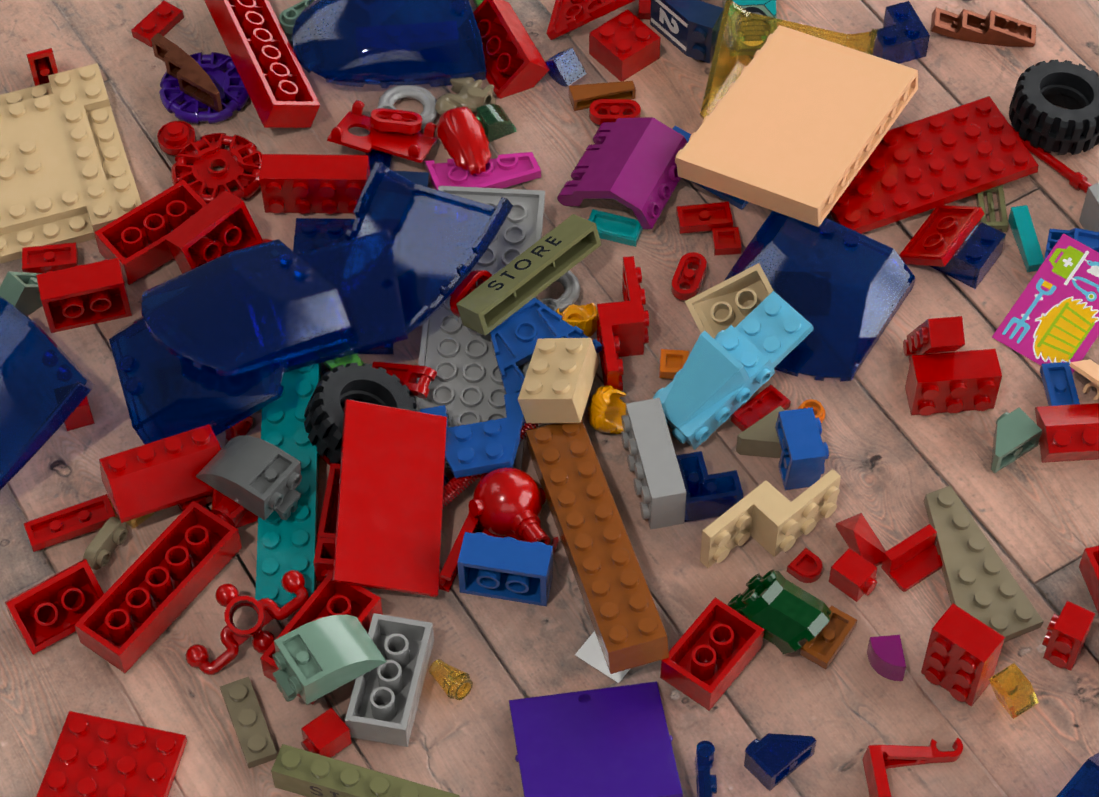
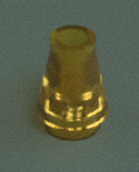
(452, 680)

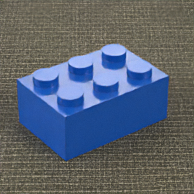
(505, 568)

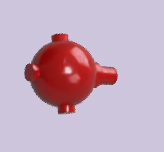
(509, 504)

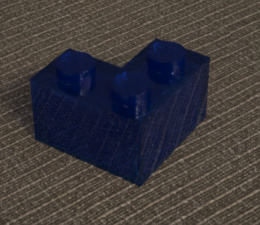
(902, 35)
(707, 494)

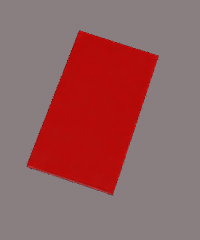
(390, 499)

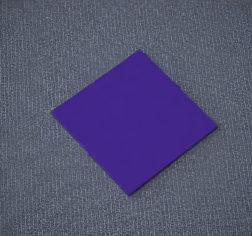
(595, 744)

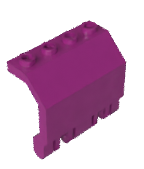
(629, 164)

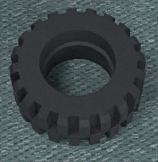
(1053, 127)
(355, 383)

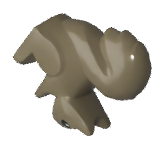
(469, 95)

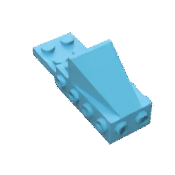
(730, 369)

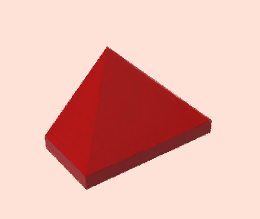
(861, 538)

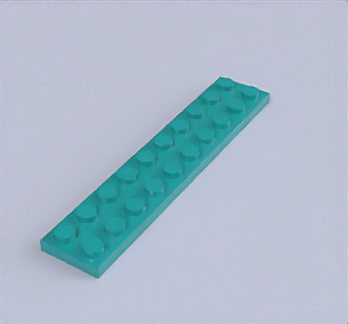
(290, 542)

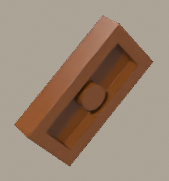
(830, 639)

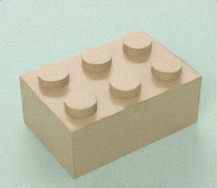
(558, 380)

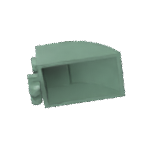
(323, 657)

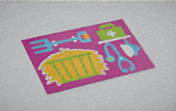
(1058, 309)

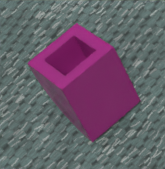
(887, 656)

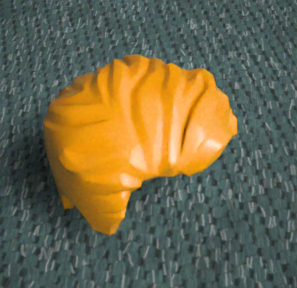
(581, 316)
(606, 410)

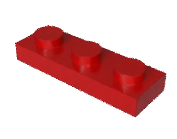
(69, 522)

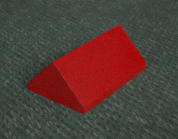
(54, 606)

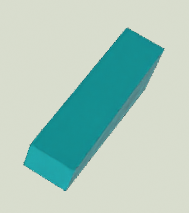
(1026, 237)

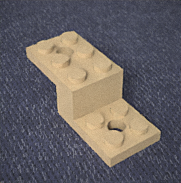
(769, 519)

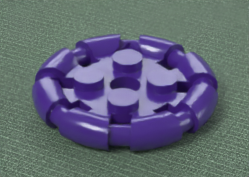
(228, 84)

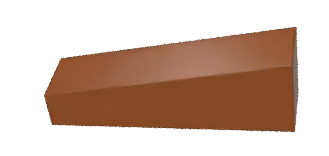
(583, 95)

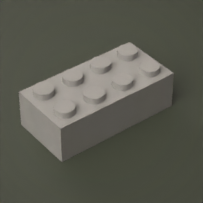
(654, 464)
(389, 695)

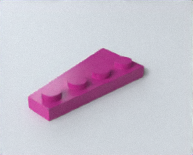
(500, 172)

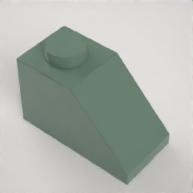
(21, 291)
(1013, 438)

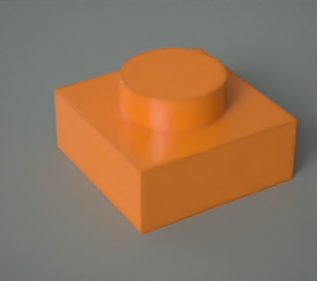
(671, 362)

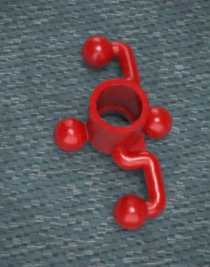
(232, 637)

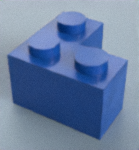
(801, 448)

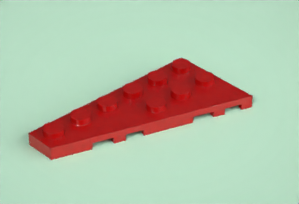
(575, 13)

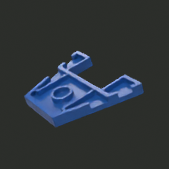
(517, 337)
(483, 445)

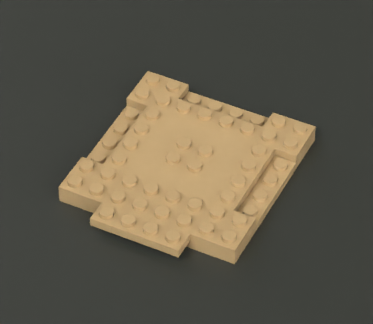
(60, 163)

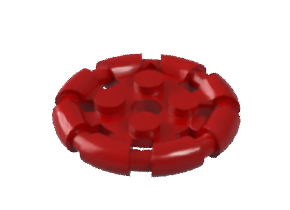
(215, 155)

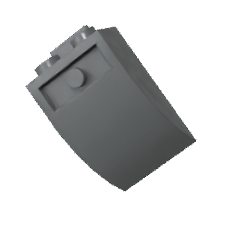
(255, 476)

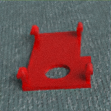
(410, 147)

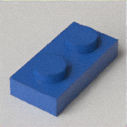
(1059, 384)

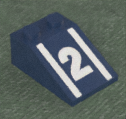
(688, 25)

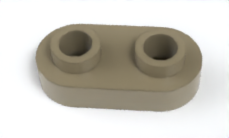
(104, 543)

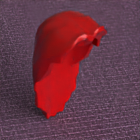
(464, 139)

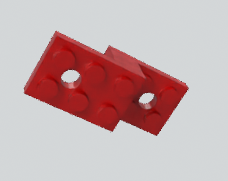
(622, 325)

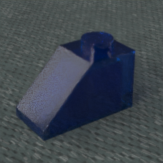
(777, 756)

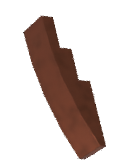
(981, 29)
(190, 75)

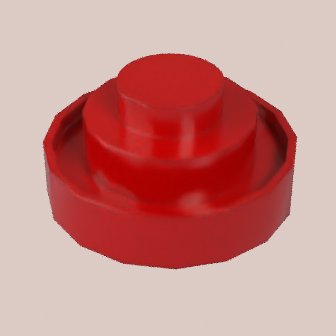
(174, 137)

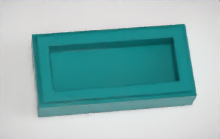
(616, 227)

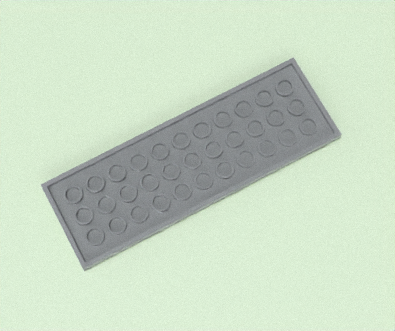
(464, 359)

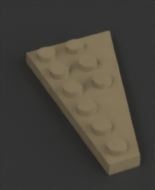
(975, 572)

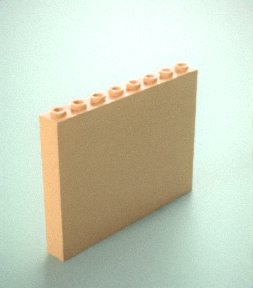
(797, 124)

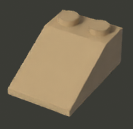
(729, 300)

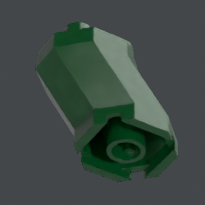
(781, 610)

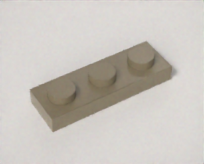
(248, 722)

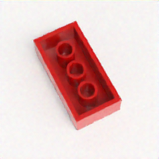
(312, 182)
(140, 233)
(328, 600)

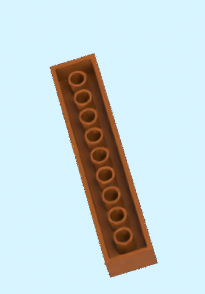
(597, 547)

